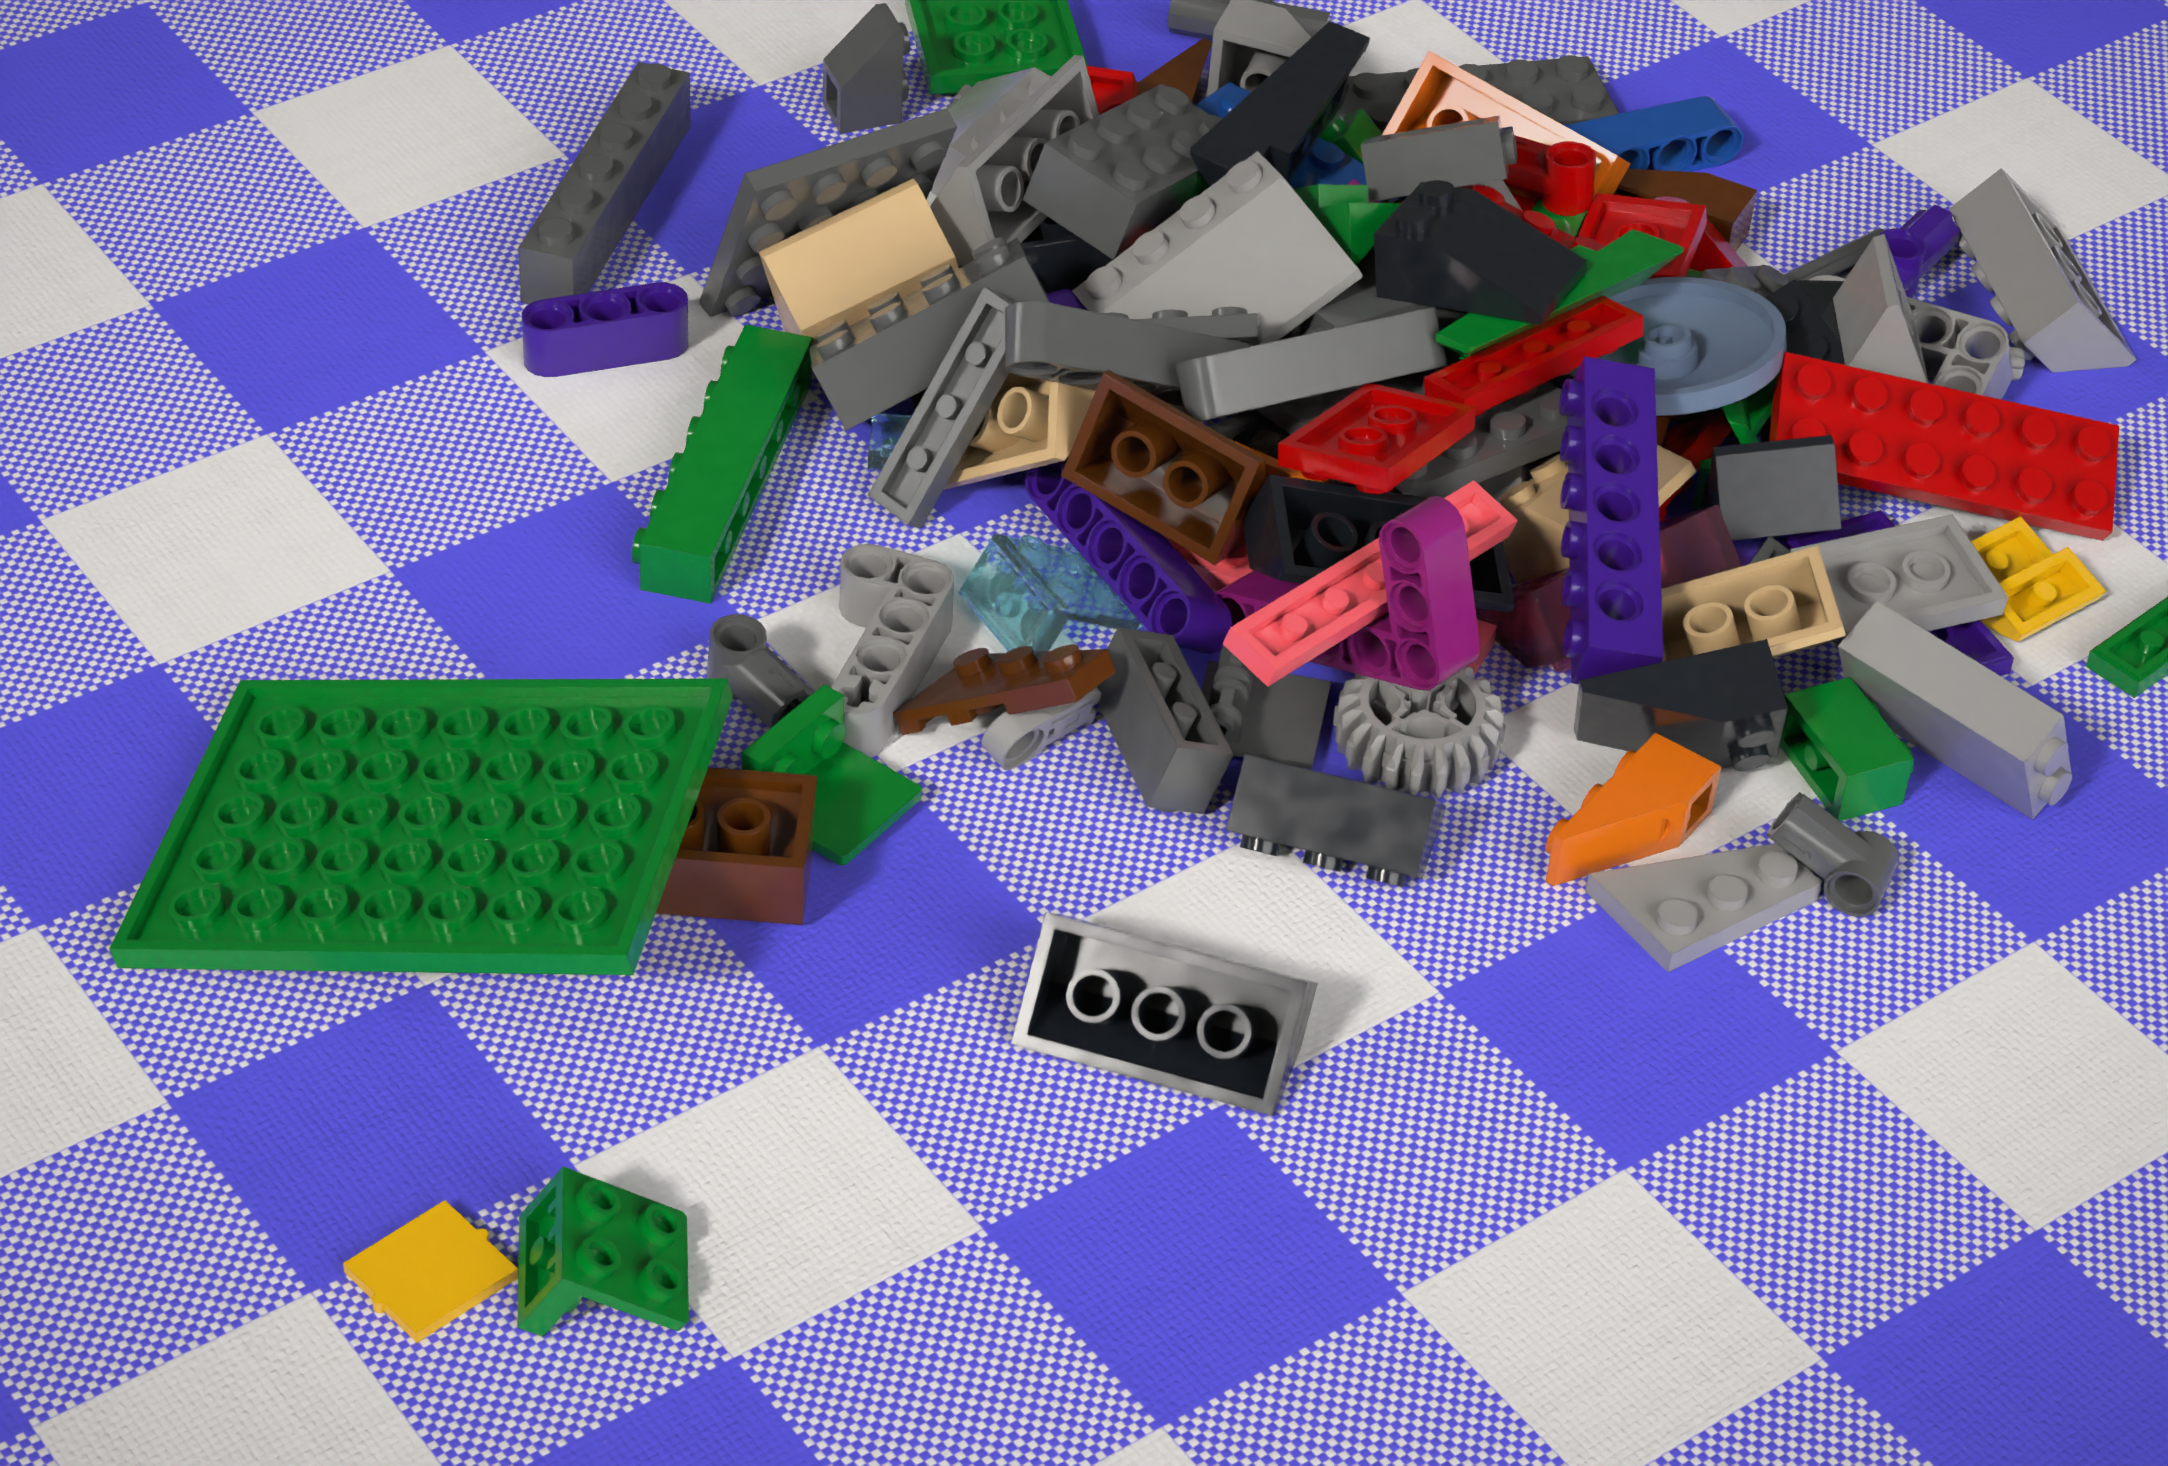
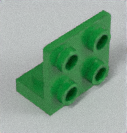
(854, 792)
(603, 1247)

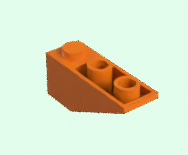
(1637, 813)

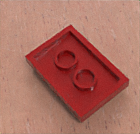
(1376, 437)

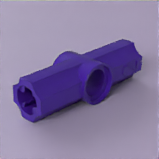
(1921, 244)

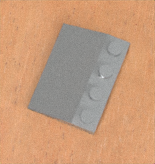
(1232, 246)

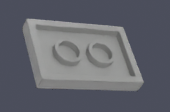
(1915, 569)

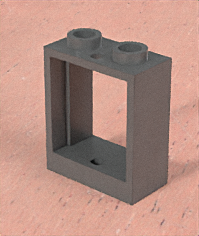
(1452, 152)

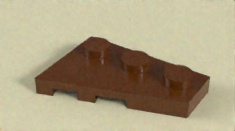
(1016, 678)

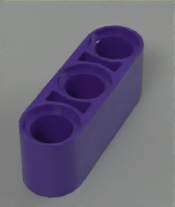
(605, 329)

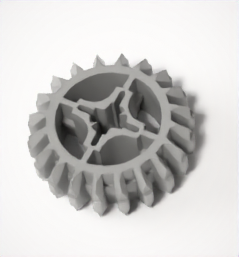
(1420, 736)

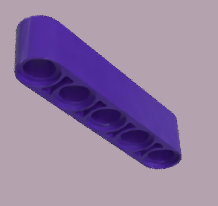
(1133, 562)

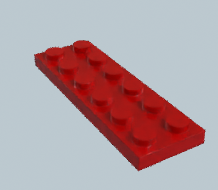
(1952, 446)

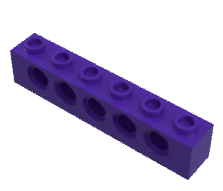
(1611, 519)

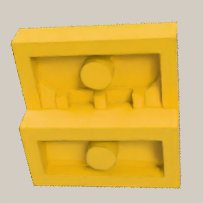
(2038, 583)

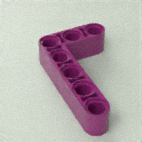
(1429, 602)

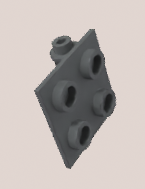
(1266, 721)

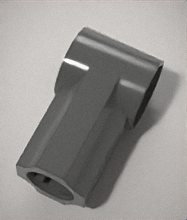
(752, 669)
(1853, 864)

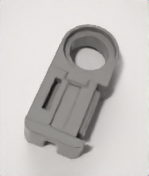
(1024, 735)

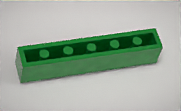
(724, 464)

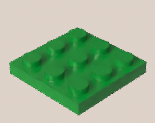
(990, 38)

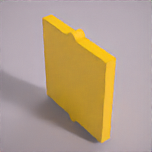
(430, 1271)

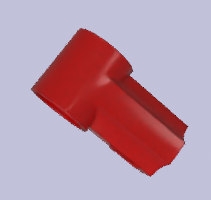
(1557, 173)

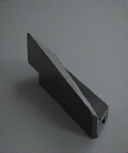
(1287, 109)

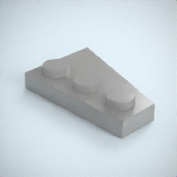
(1703, 901)

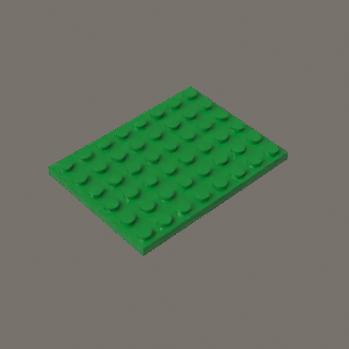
(429, 827)

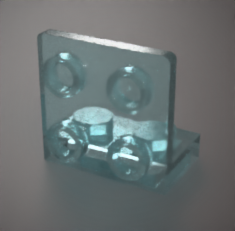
(1034, 588)

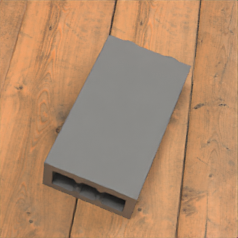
(1959, 710)

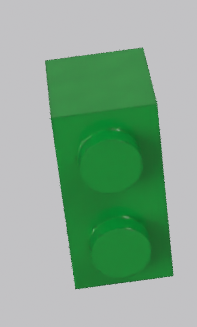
(1845, 749)

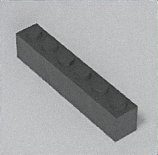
(606, 184)

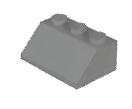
(982, 112)

